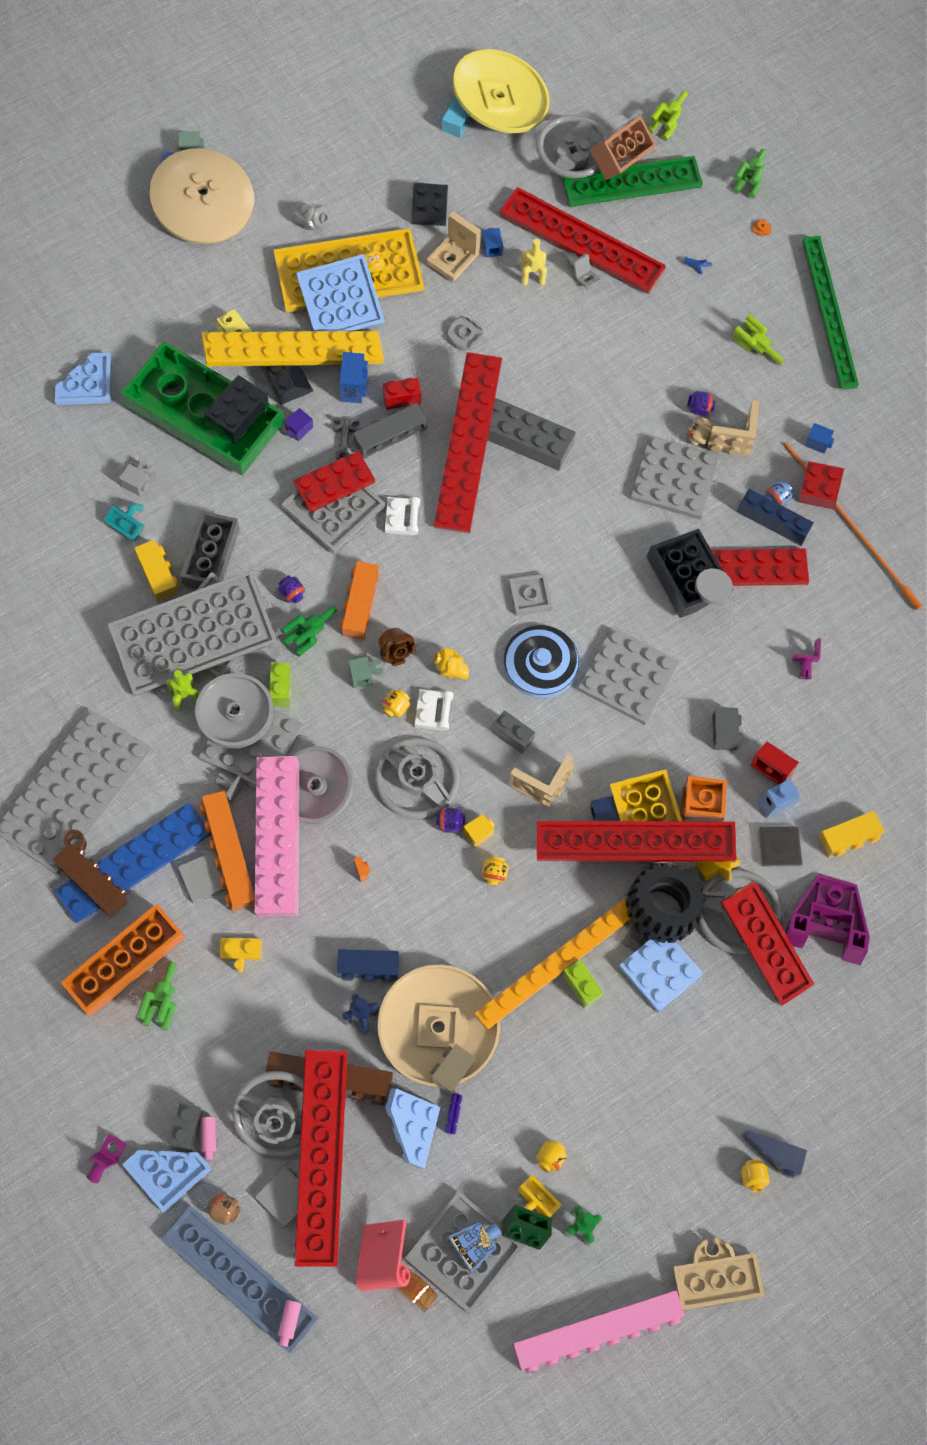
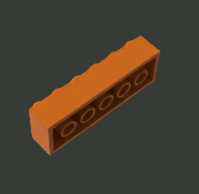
(123, 960)

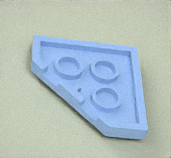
(87, 382)
(413, 1125)
(166, 1174)

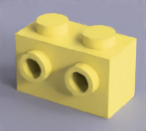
(232, 323)

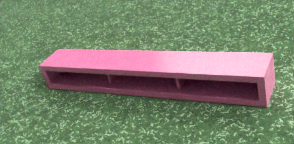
(598, 1330)

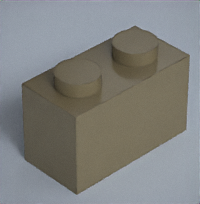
(452, 1069)

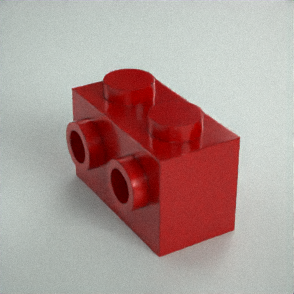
(401, 393)
(775, 763)

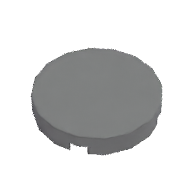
(465, 334)
(713, 586)

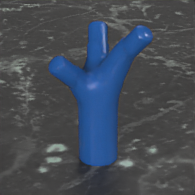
(697, 263)

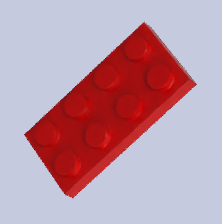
(334, 481)

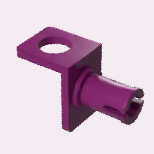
(807, 660)
(105, 1159)

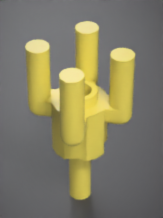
(533, 261)

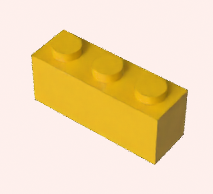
(157, 570)
(851, 834)

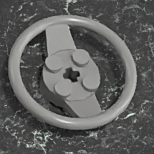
(573, 149)
(426, 784)
(713, 904)
(263, 1113)

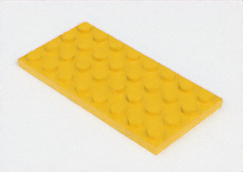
(396, 247)

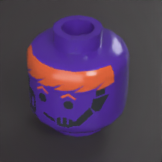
(701, 403)
(291, 589)
(450, 820)

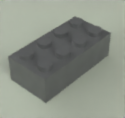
(209, 548)

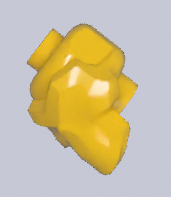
(450, 664)

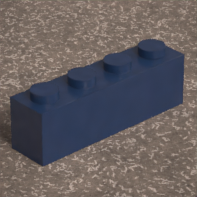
(775, 517)

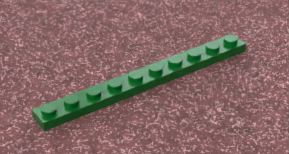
(830, 313)

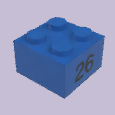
(353, 377)

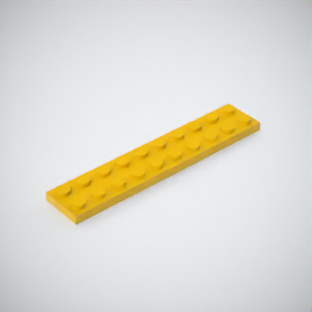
(288, 347)

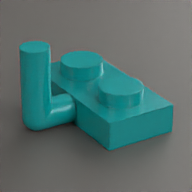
(124, 521)

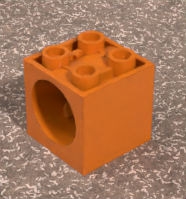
(703, 799)

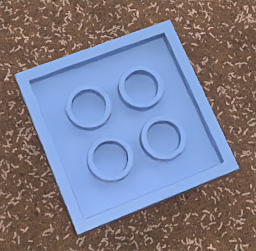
(660, 972)

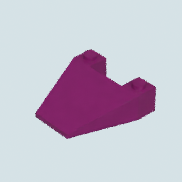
(831, 912)

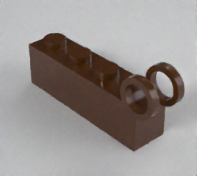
(88, 877)

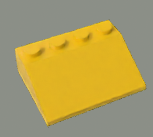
(646, 798)

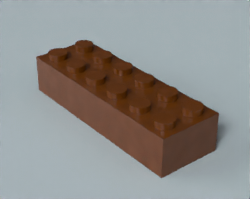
(360, 1081)

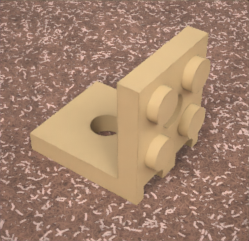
(461, 244)
(735, 440)
(539, 791)

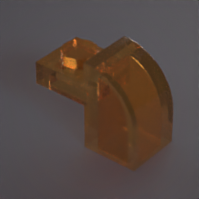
(419, 1292)

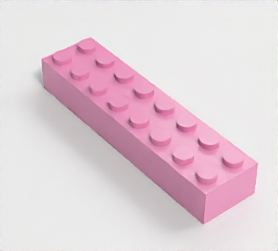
(277, 837)

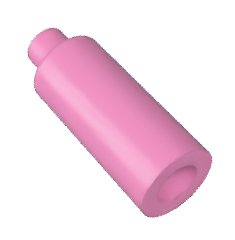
(208, 1137)
(288, 1322)

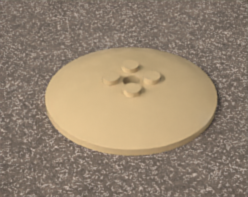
(195, 216)
(429, 997)

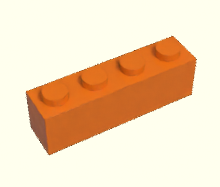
(360, 600)

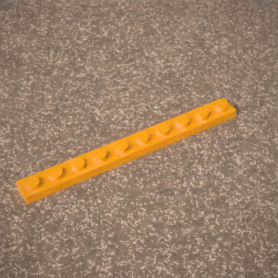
(553, 966)

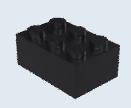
(236, 409)

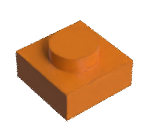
(362, 868)

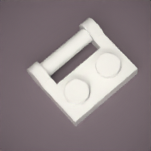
(396, 514)
(427, 710)

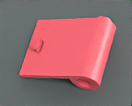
(381, 1257)

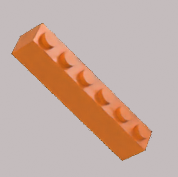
(228, 851)

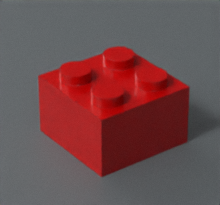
(821, 485)

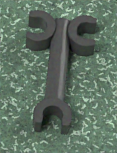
(345, 426)

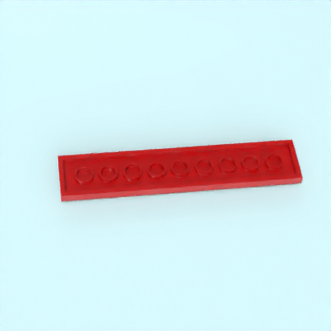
(582, 239)
(468, 442)
(637, 841)
(320, 1158)

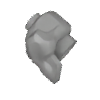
(311, 216)

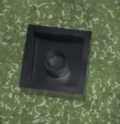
(429, 204)

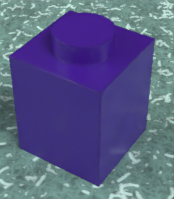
(298, 424)

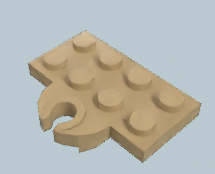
(717, 1277)

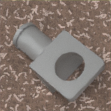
(582, 269)
(234, 786)

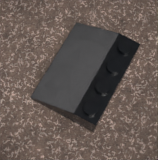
(678, 565)

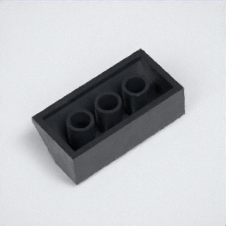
(287, 381)

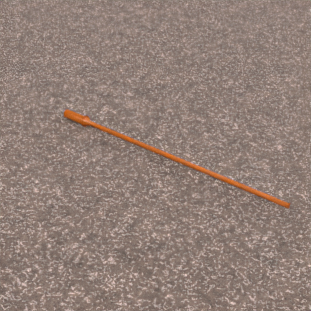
(905, 590)

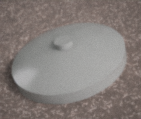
(234, 710)
(324, 784)

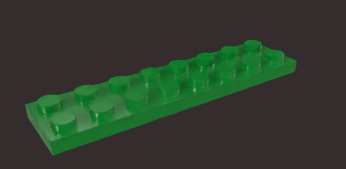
(634, 182)

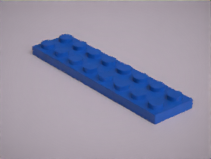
(139, 858)

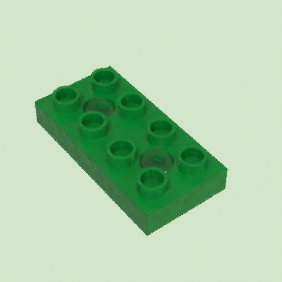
(185, 411)

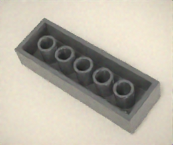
(530, 435)

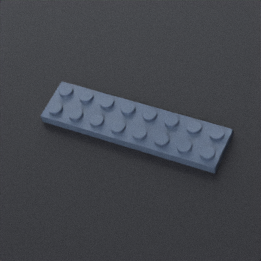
(236, 1275)

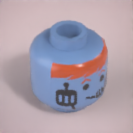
(780, 492)

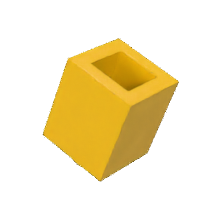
(479, 830)

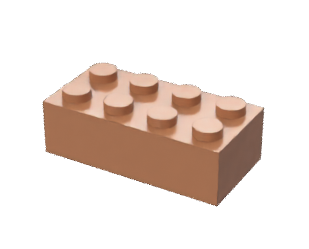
(623, 147)

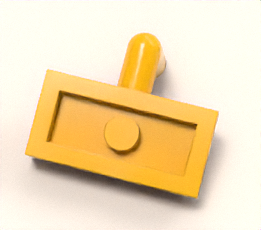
(711, 869)
(240, 950)
(538, 1197)

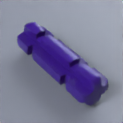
(453, 1114)

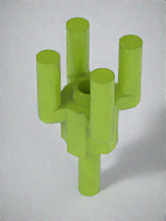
(667, 114)
(756, 340)
(181, 687)

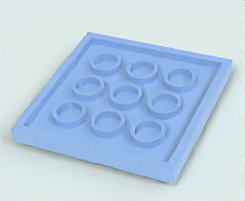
(341, 296)

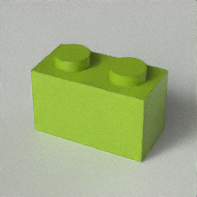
(280, 684)
(582, 983)

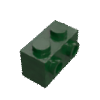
(527, 1227)

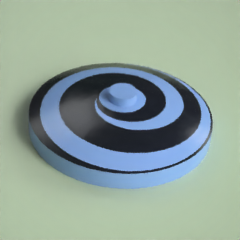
(541, 661)

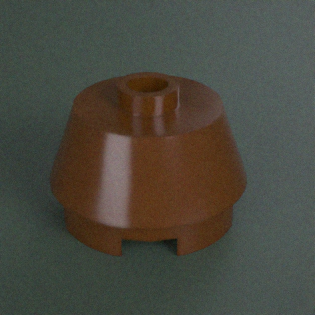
(396, 646)

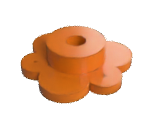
(762, 227)

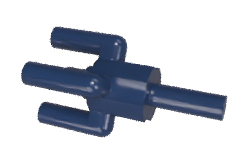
(360, 1012)

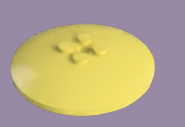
(492, 73)

